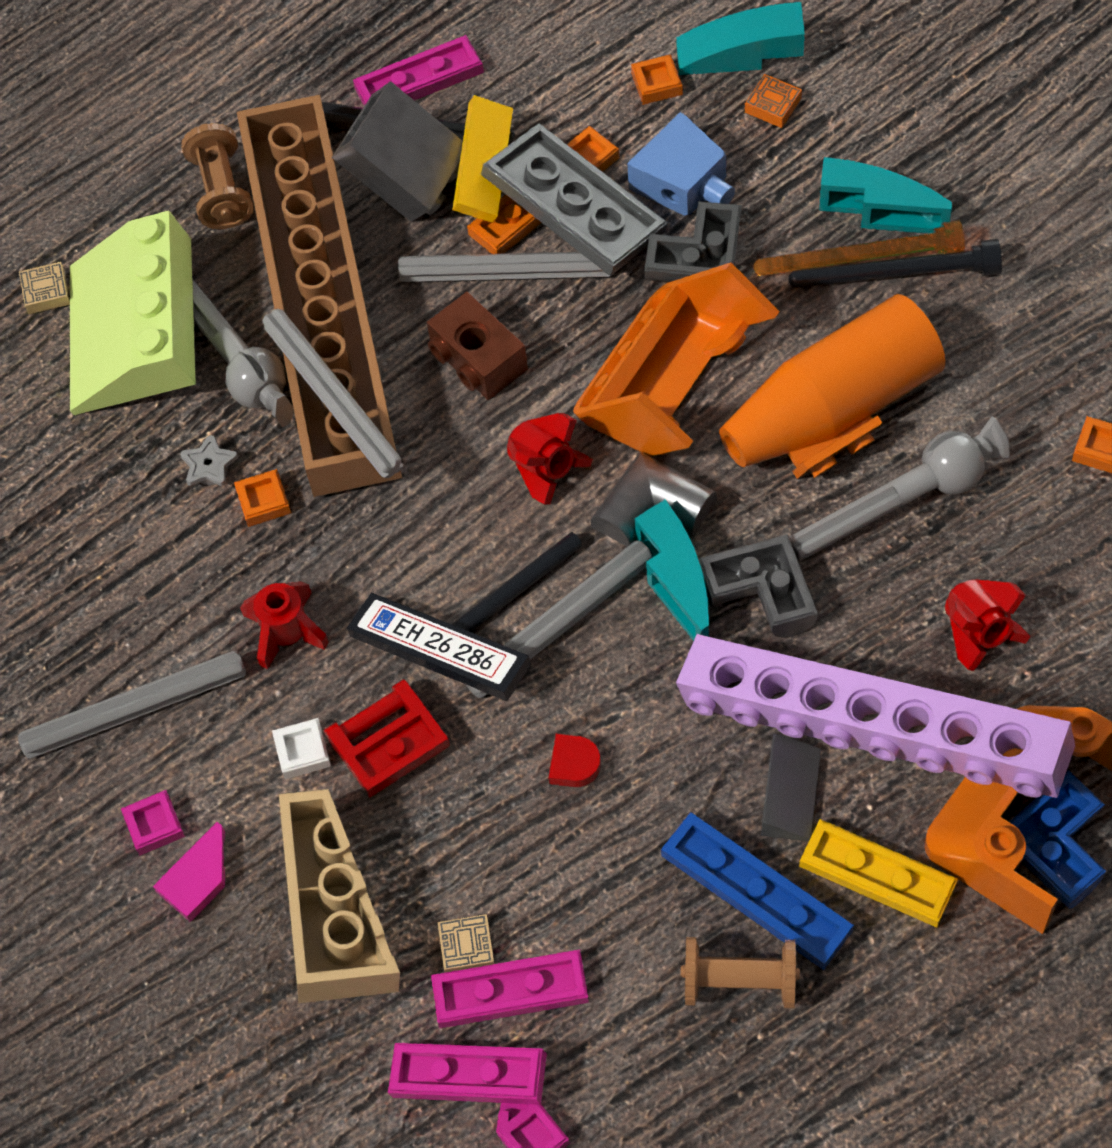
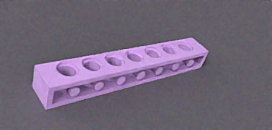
(899, 705)

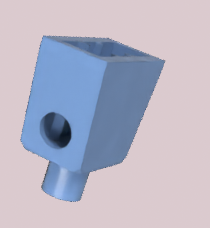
(680, 168)

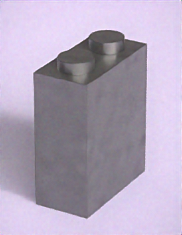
(401, 152)

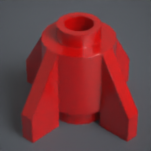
(543, 453)
(982, 616)
(282, 619)

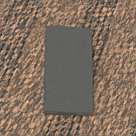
(573, 198)

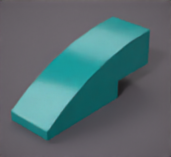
(742, 40)
(881, 197)
(674, 568)

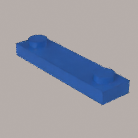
(757, 890)

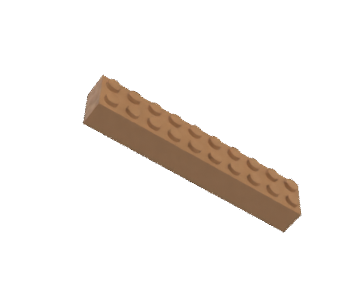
(315, 281)

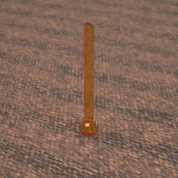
(945, 239)

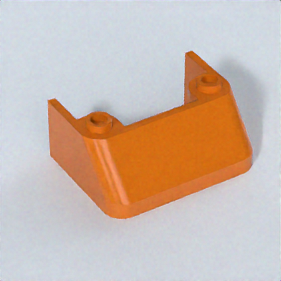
(665, 355)
(985, 849)

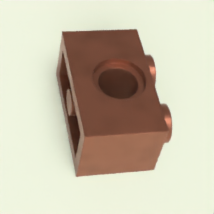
(470, 325)

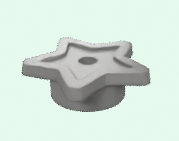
(208, 474)

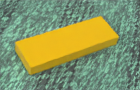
(484, 137)
(878, 873)

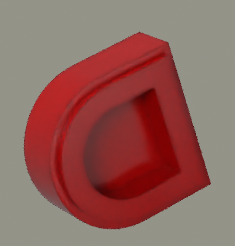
(574, 761)

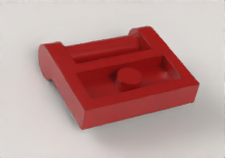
(394, 748)

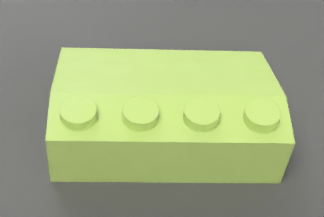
(132, 315)

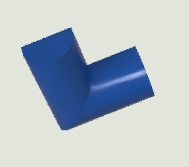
(1051, 851)

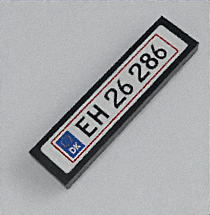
(439, 646)

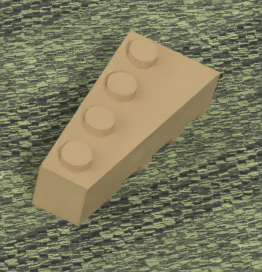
(333, 923)

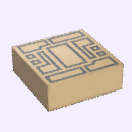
(44, 288)
(465, 943)

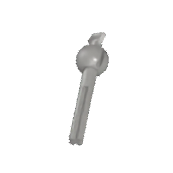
(253, 374)
(950, 464)

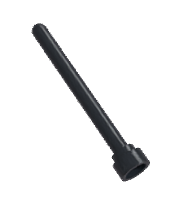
(982, 258)

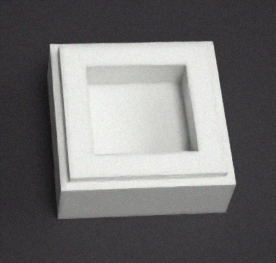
(301, 748)

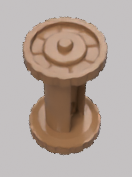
(211, 148)
(740, 972)

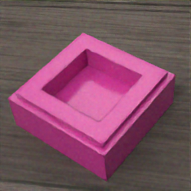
(152, 822)

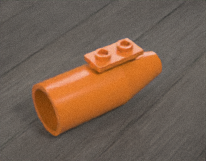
(832, 388)

